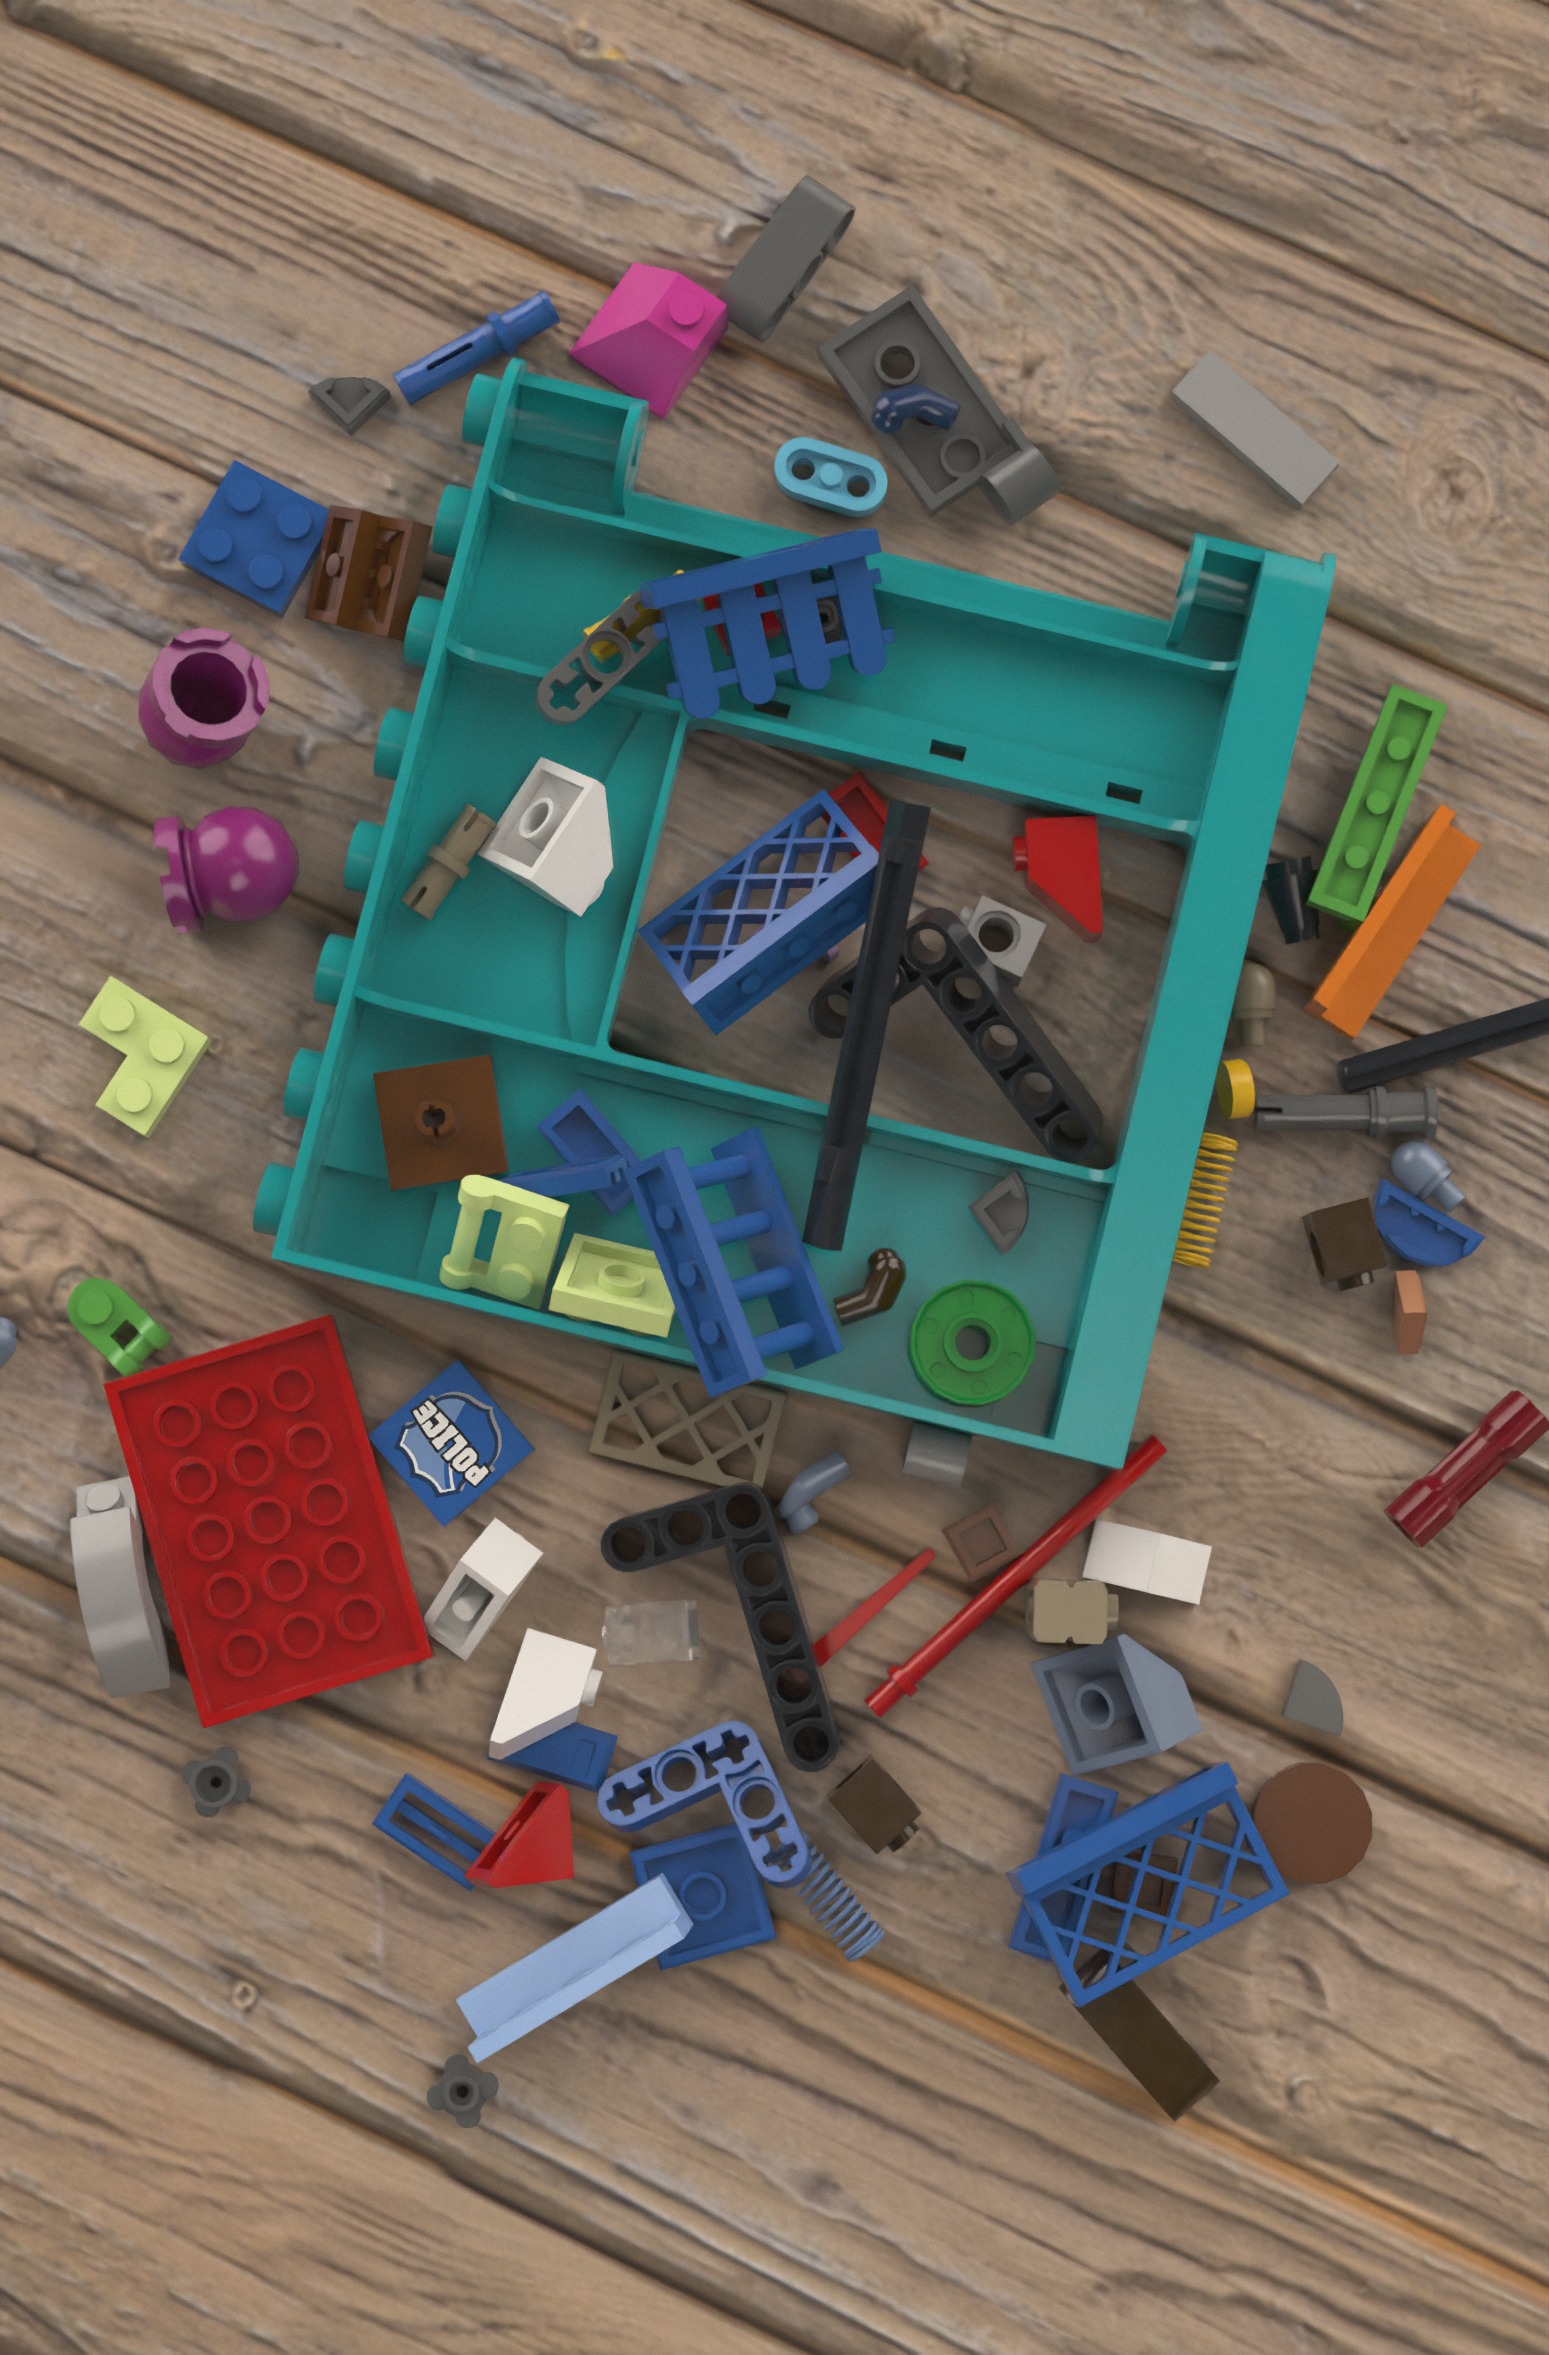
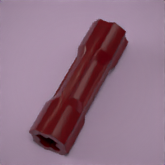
(1495, 1442)

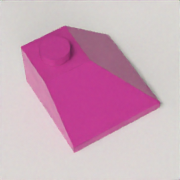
(652, 335)

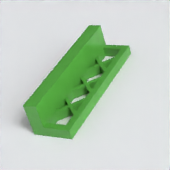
(1375, 806)

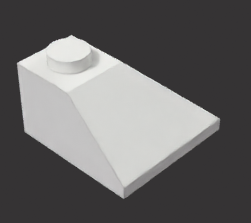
(555, 837)

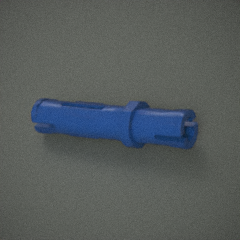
(488, 341)

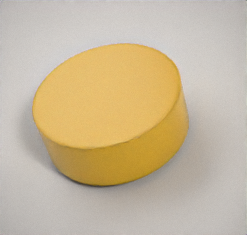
(1235, 1089)

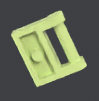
(523, 1245)

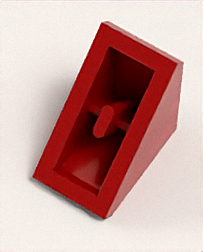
(531, 1843)

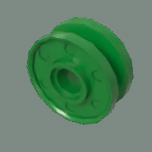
(1000, 1320)

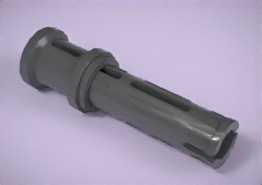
(1376, 1112)

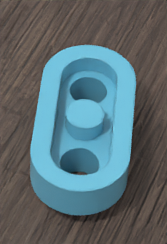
(833, 473)

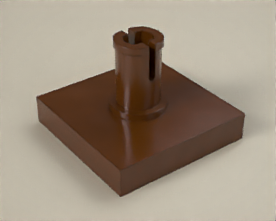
(441, 1122)

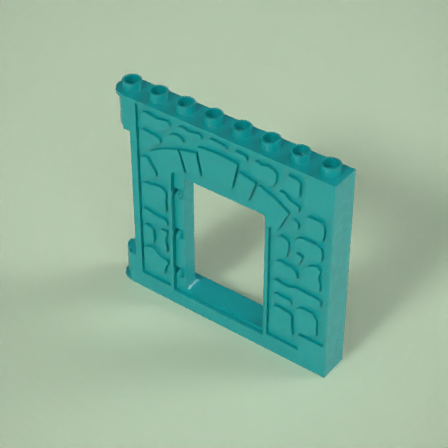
(1050, 713)

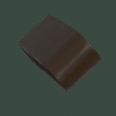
(1144, 2041)

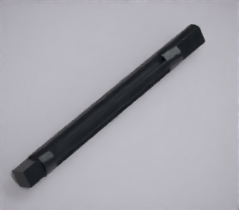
(866, 1025)

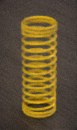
(1217, 1143)

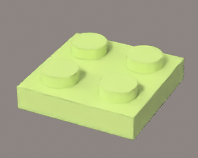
(613, 1287)

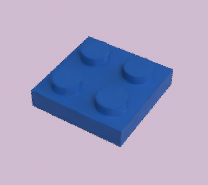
(256, 539)

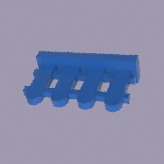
(743, 627)

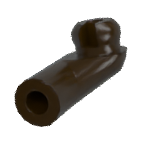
(879, 1291)

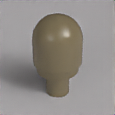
(1254, 1003)

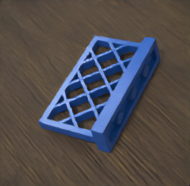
(789, 936)
(1123, 1834)

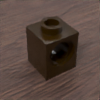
(1345, 1244)
(876, 1806)

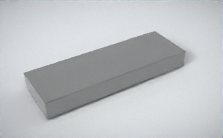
(1254, 429)

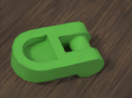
(102, 1310)

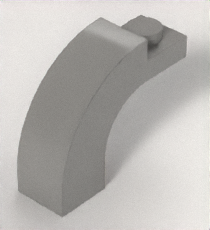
(115, 1590)

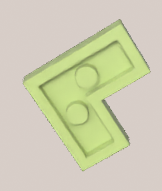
(158, 1053)

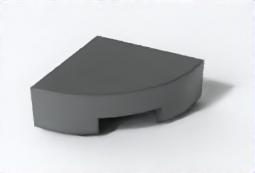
(350, 400)
(1004, 1211)
(1314, 1700)

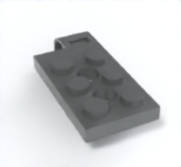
(938, 463)

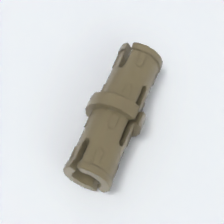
(448, 862)

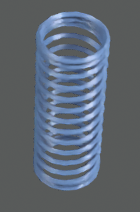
(866, 1942)

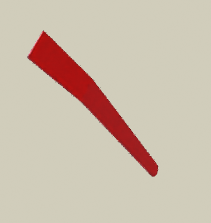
(847, 1628)

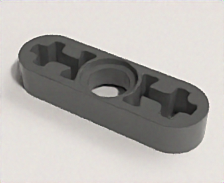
(562, 675)

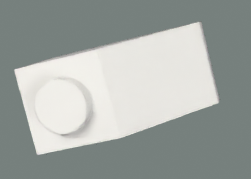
(480, 1588)
(544, 1691)

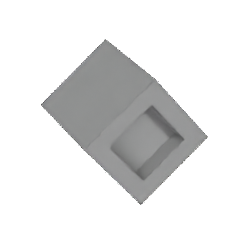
(1023, 933)

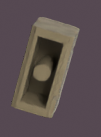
(1069, 1610)

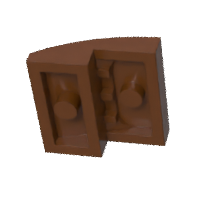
(368, 572)

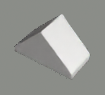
(1146, 1561)

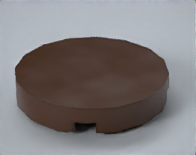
(1313, 1822)

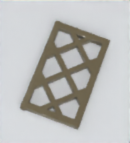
(648, 1454)

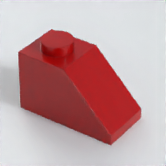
(1063, 870)

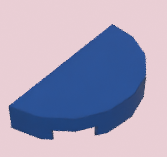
(1418, 1230)

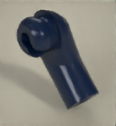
(910, 402)

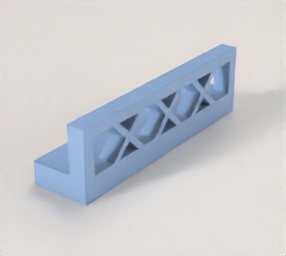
(573, 1966)

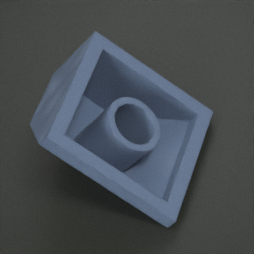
(1114, 1703)

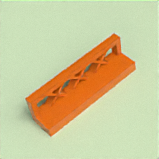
(1392, 925)

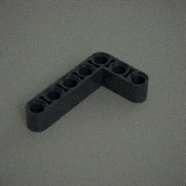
(973, 1021)
(756, 1600)

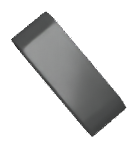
(785, 257)

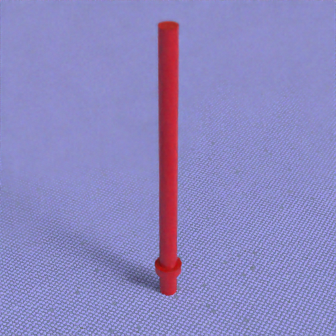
(904, 1678)

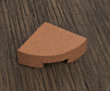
(1408, 1312)

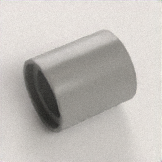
(936, 1454)

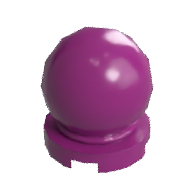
(202, 698)
(229, 865)

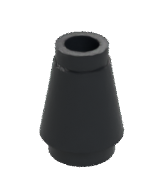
(1287, 891)

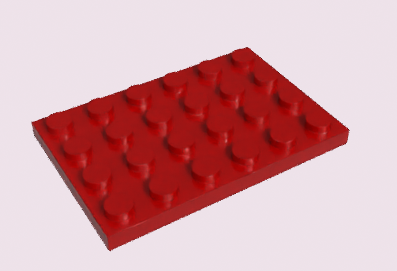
(268, 1520)

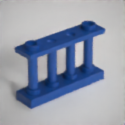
(697, 1273)

